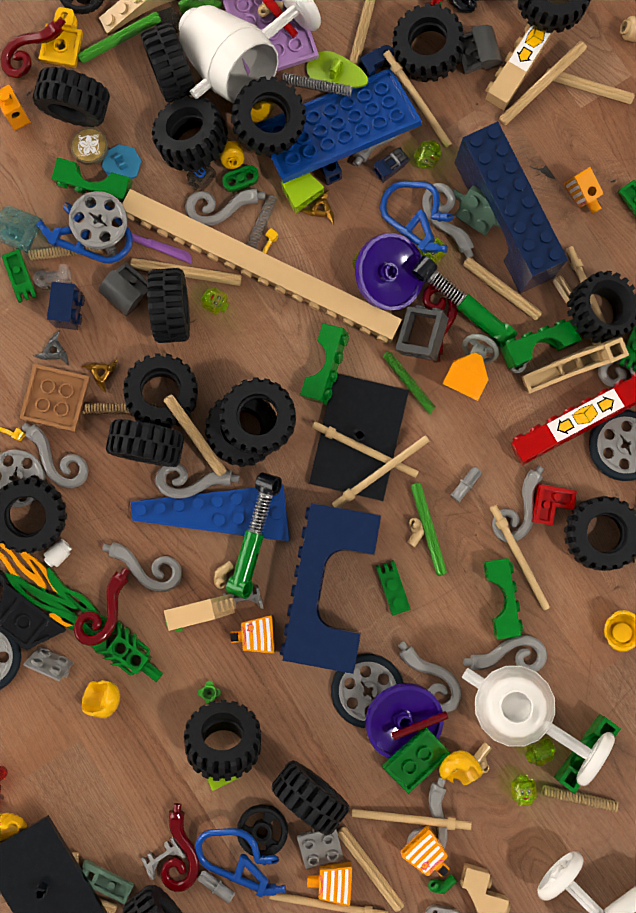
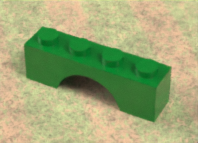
(68, 174)
(559, 336)
(318, 387)
(506, 622)
(568, 771)

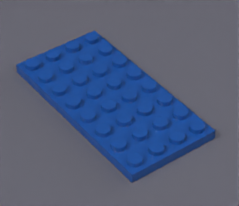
(345, 125)

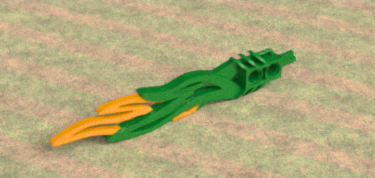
(58, 607)

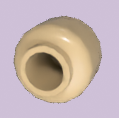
(628, 29)

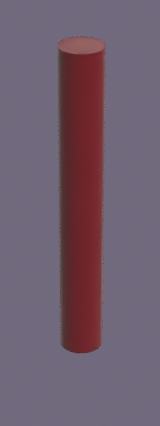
(419, 725)

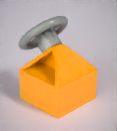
(469, 372)

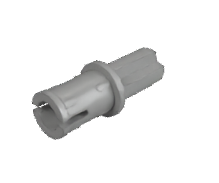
(466, 484)
(216, 886)

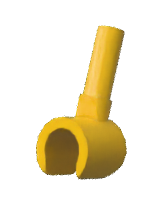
(272, 235)
(17, 434)

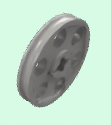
(98, 211)
(9, 472)

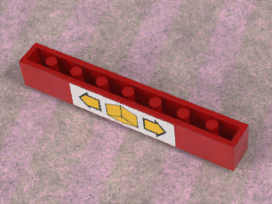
(575, 421)

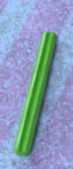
(119, 37)
(429, 530)

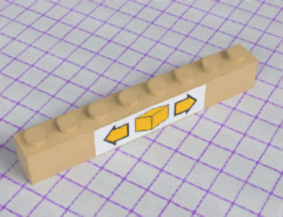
(518, 64)

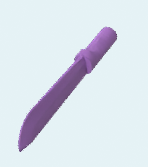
(164, 248)

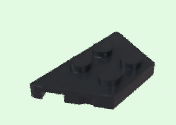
(25, 621)

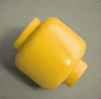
(232, 155)

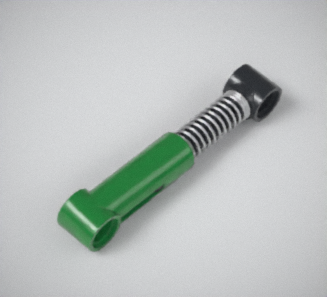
(499, 332)
(241, 582)

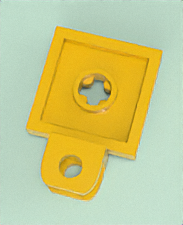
(70, 36)

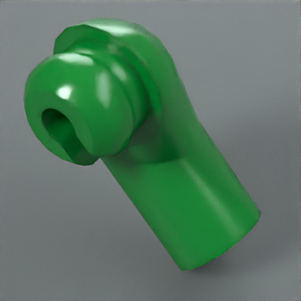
(442, 886)

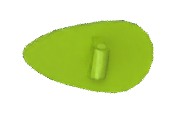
(336, 69)

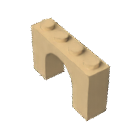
(199, 612)

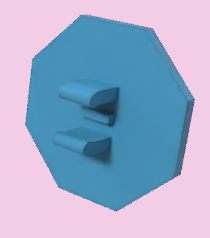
(122, 161)

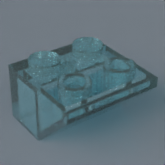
(18, 228)

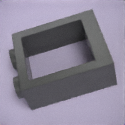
(432, 351)

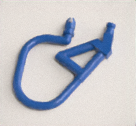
(54, 238)
(427, 243)
(263, 888)

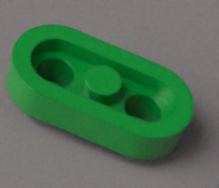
(239, 176)

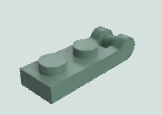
(107, 882)

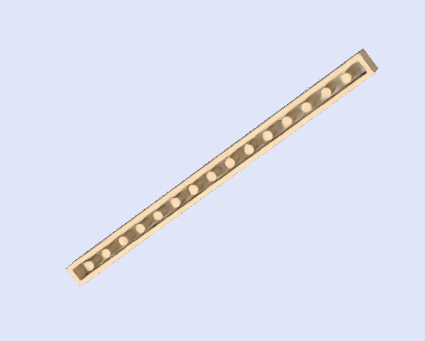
(261, 266)

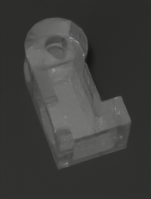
(44, 279)

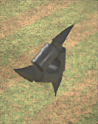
(47, 351)

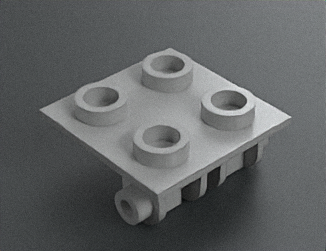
(49, 664)
(319, 848)

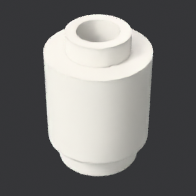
(57, 553)

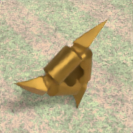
(326, 212)
(95, 369)

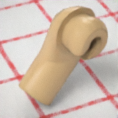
(263, 10)
(417, 531)
(221, 574)
(481, 755)

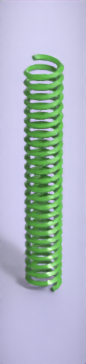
(416, 393)

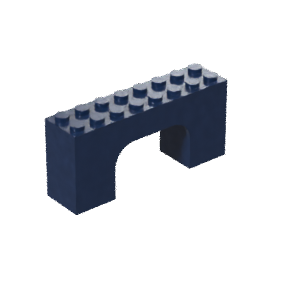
(491, 165)
(308, 636)

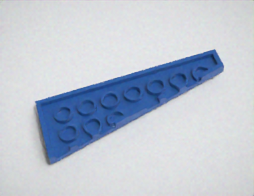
(215, 512)

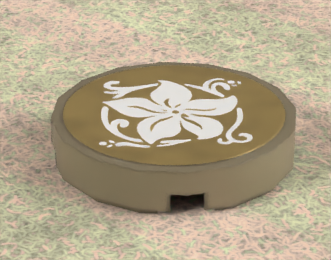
(89, 146)

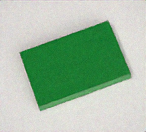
(416, 759)

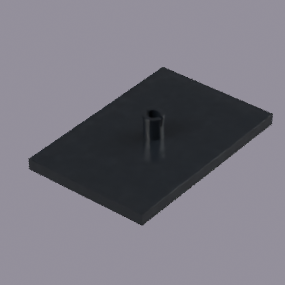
(353, 409)
(42, 873)

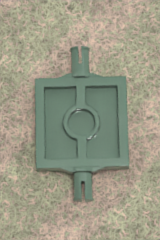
(475, 210)

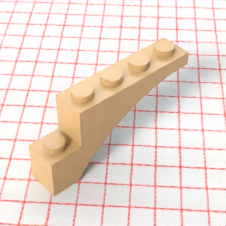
(125, 11)
(575, 363)
(476, 882)

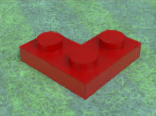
(548, 499)

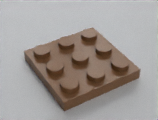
(55, 398)

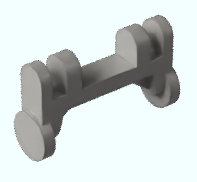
(256, 598)
(175, 850)

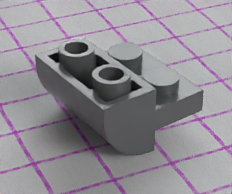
(480, 49)
(124, 288)

